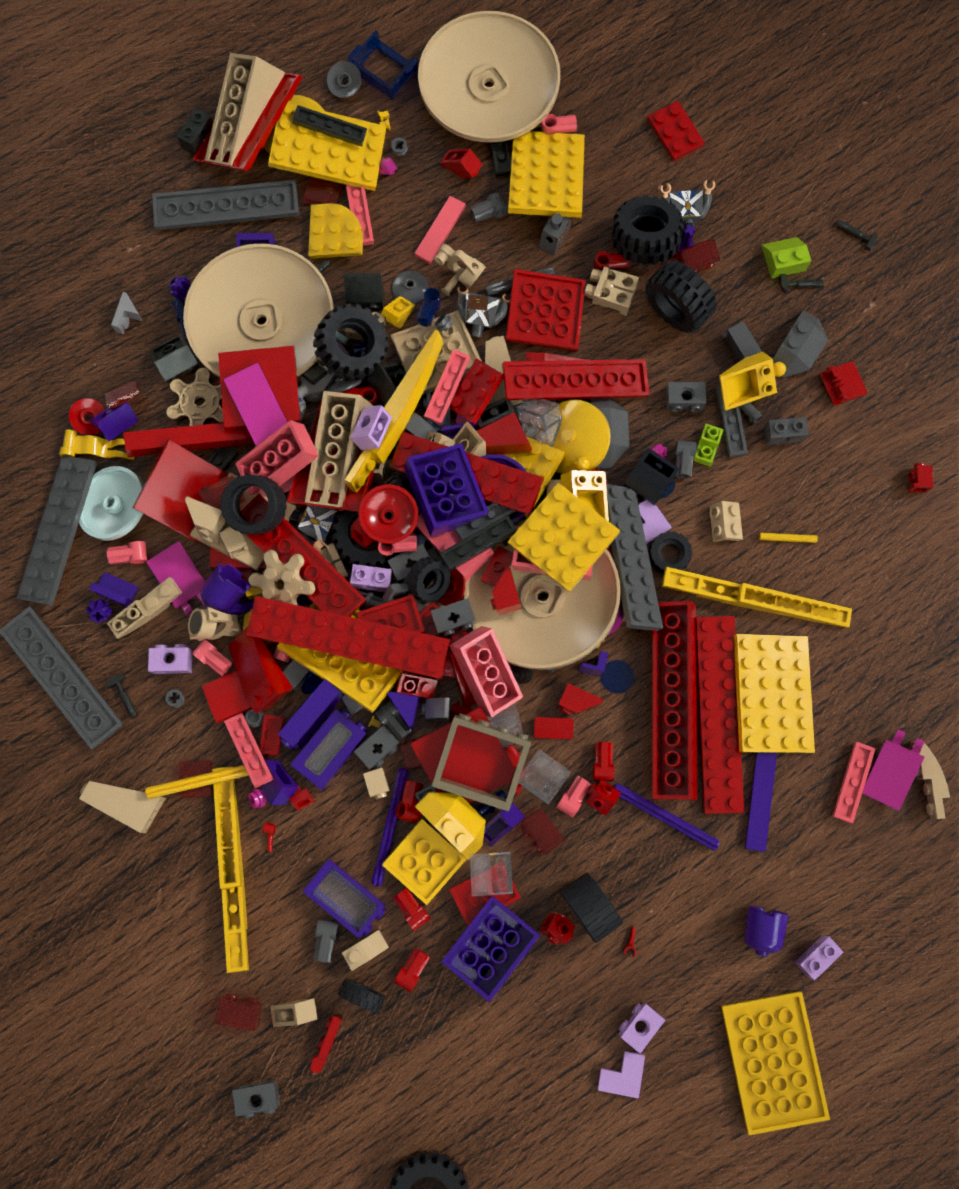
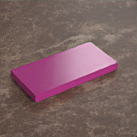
(256, 402)

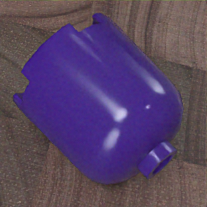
(223, 588)
(765, 930)

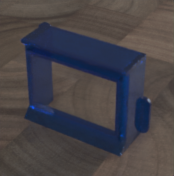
(361, 53)

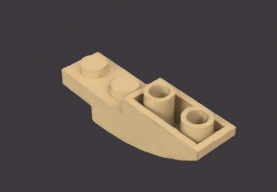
(145, 609)
(935, 783)

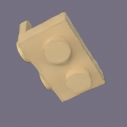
(726, 521)

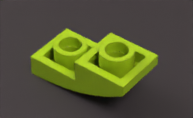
(708, 445)

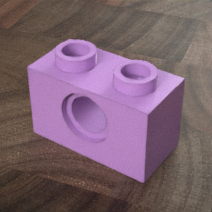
(371, 427)
(371, 578)
(158, 659)
(818, 957)
(640, 1039)

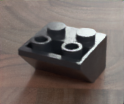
(651, 476)

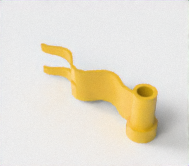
(90, 444)

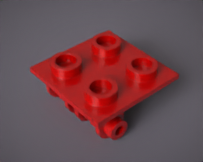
(843, 383)

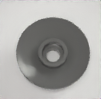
(340, 72)
(413, 294)
(342, 385)

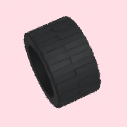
(231, 504)
(591, 907)

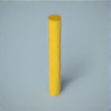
(788, 537)

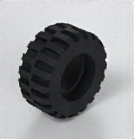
(651, 214)
(680, 296)
(367, 326)
(348, 551)
(429, 1165)

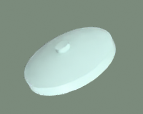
(110, 502)

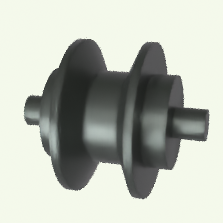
(522, 675)

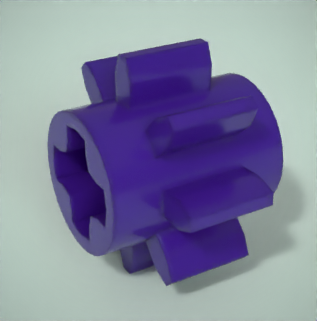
(179, 287)
(99, 611)

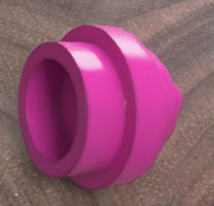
(387, 166)
(660, 450)
(257, 798)

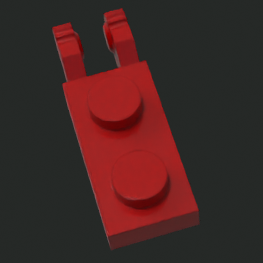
(326, 1043)

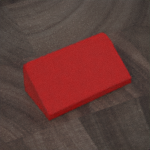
(553, 728)

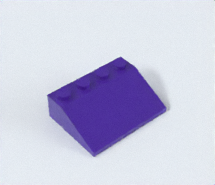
(445, 489)
(491, 948)

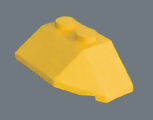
(454, 820)

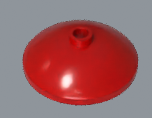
(390, 500)

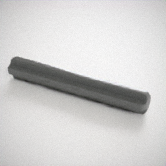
(505, 285)

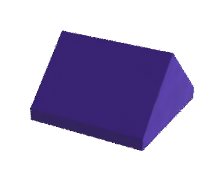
(406, 706)

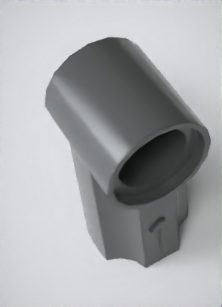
(493, 206)
(684, 455)
(390, 717)
(326, 935)

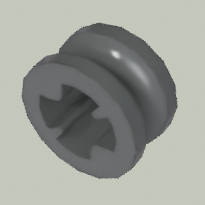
(396, 141)
(179, 702)

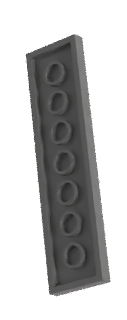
(225, 205)
(57, 530)
(632, 561)
(61, 678)

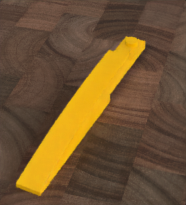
(400, 408)
(756, 598)
(231, 875)

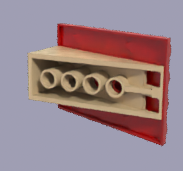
(246, 112)
(323, 479)

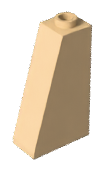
(495, 354)
(122, 804)

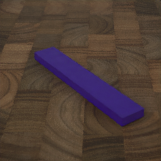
(760, 801)

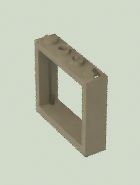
(473, 793)

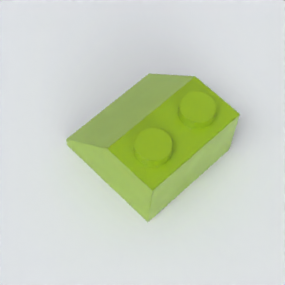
(786, 257)

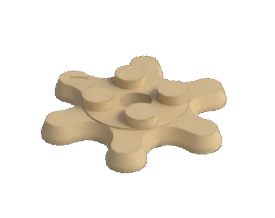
(190, 393)
(288, 573)

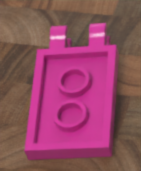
(177, 564)
(894, 771)

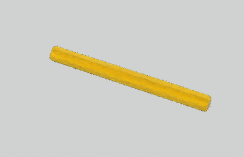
(196, 781)

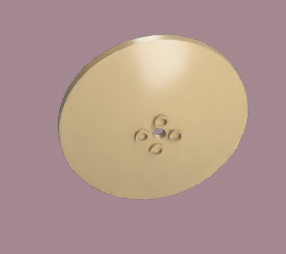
(493, 50)
(250, 285)
(552, 630)

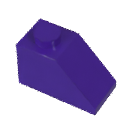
(281, 787)
(501, 824)

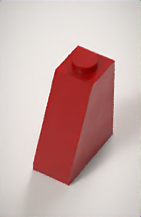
(505, 436)

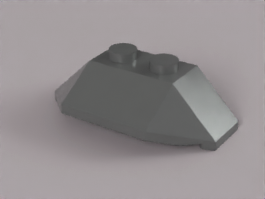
(801, 345)
(619, 430)

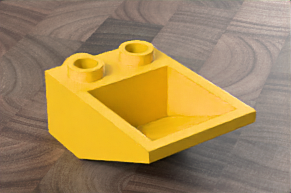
(750, 380)
(592, 487)

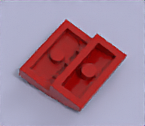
(226, 697)

